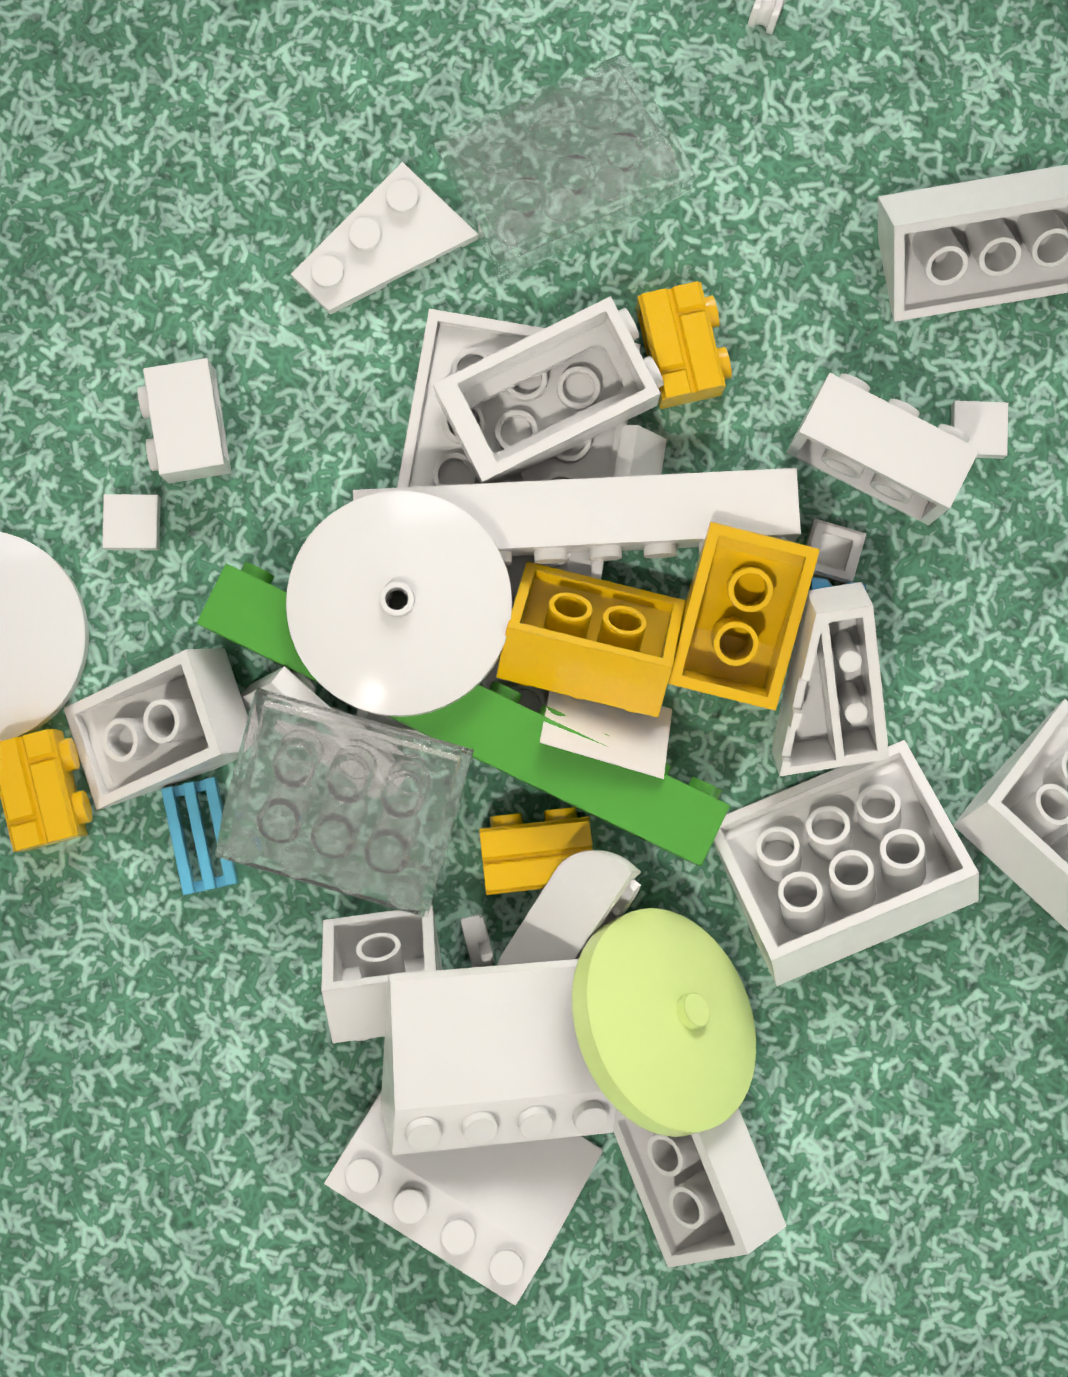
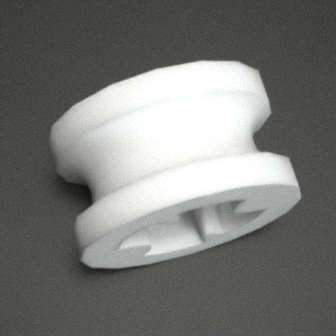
(766, 14)

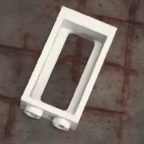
(590, 328)

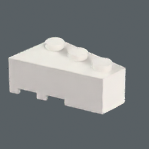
(833, 687)

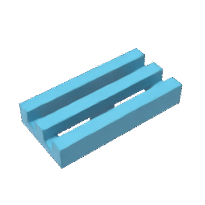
(178, 838)

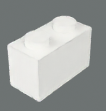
(184, 421)

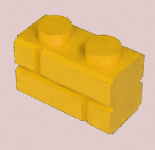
(681, 342)
(41, 790)
(528, 854)

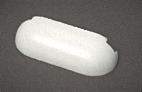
(572, 906)

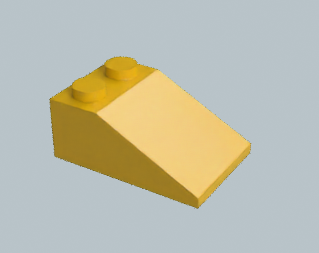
(742, 615)

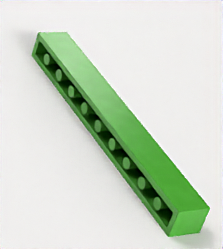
(499, 730)

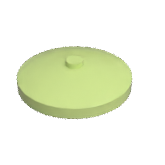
(664, 1022)

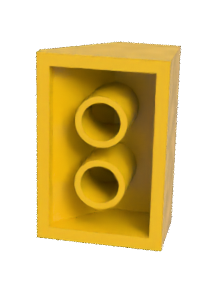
(591, 639)

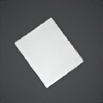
(633, 739)

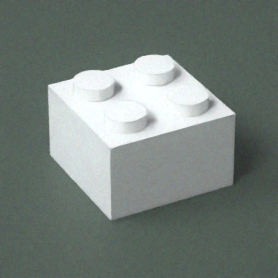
(357, 962)

